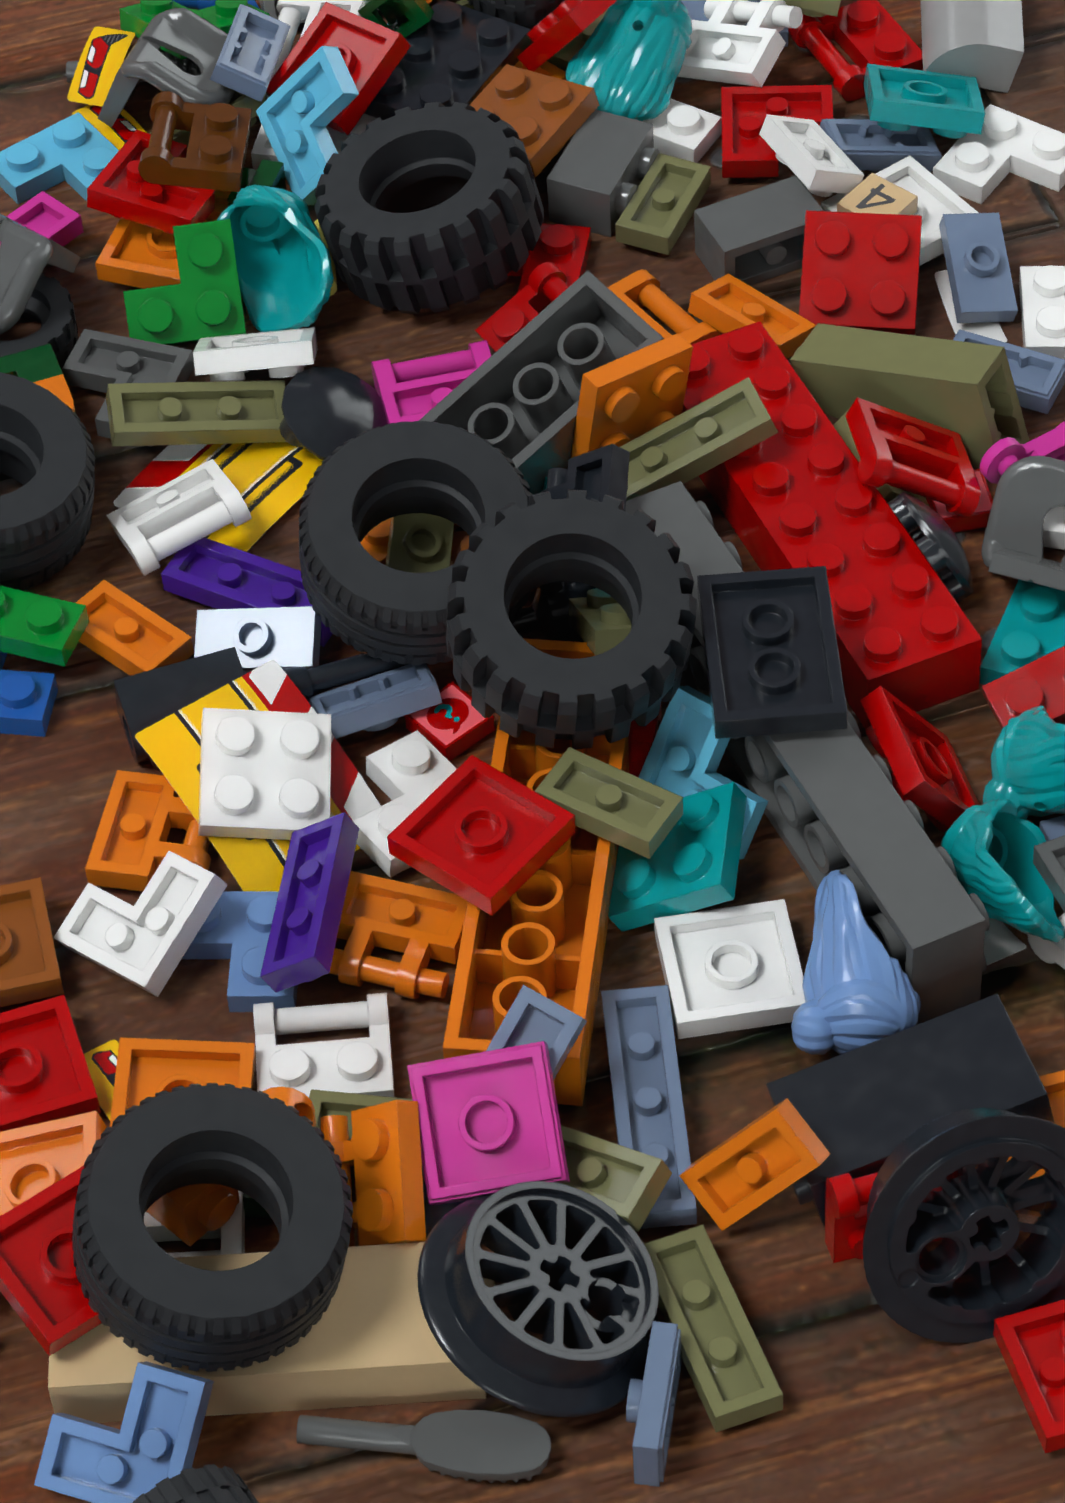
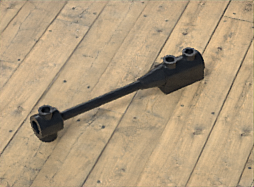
(165, 690)

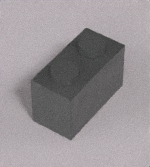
(600, 172)
(755, 232)

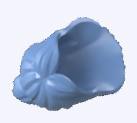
(849, 979)

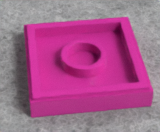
(488, 1122)

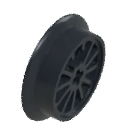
(975, 1217)
(545, 1294)

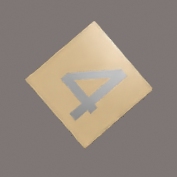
(878, 197)

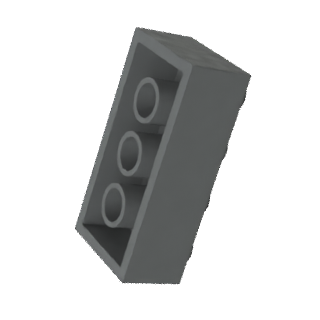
(532, 385)

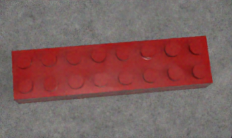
(803, 507)

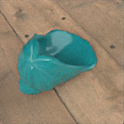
(634, 57)
(279, 258)
(1029, 765)
(996, 863)

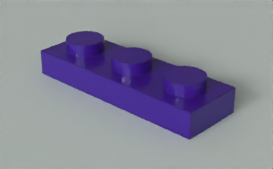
(234, 579)
(310, 903)

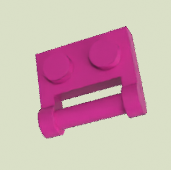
(418, 385)

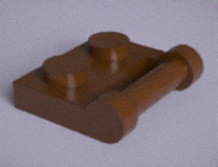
(214, 148)

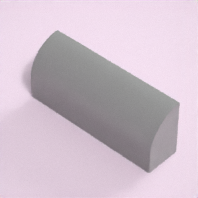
(973, 39)

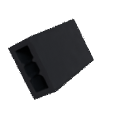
(891, 1087)

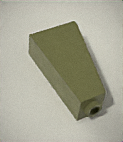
(928, 378)

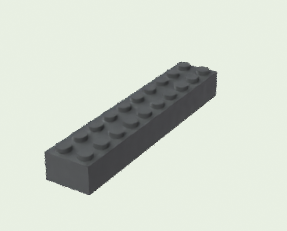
(841, 808)

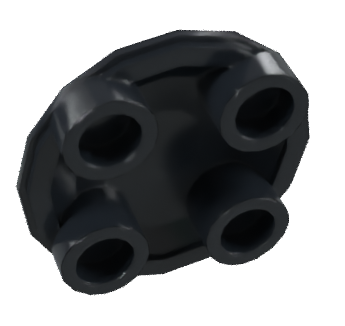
(327, 409)
(937, 543)

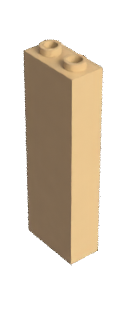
(361, 1352)

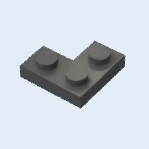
(113, 359)

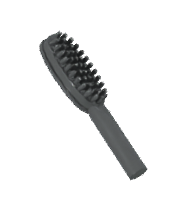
(451, 1442)

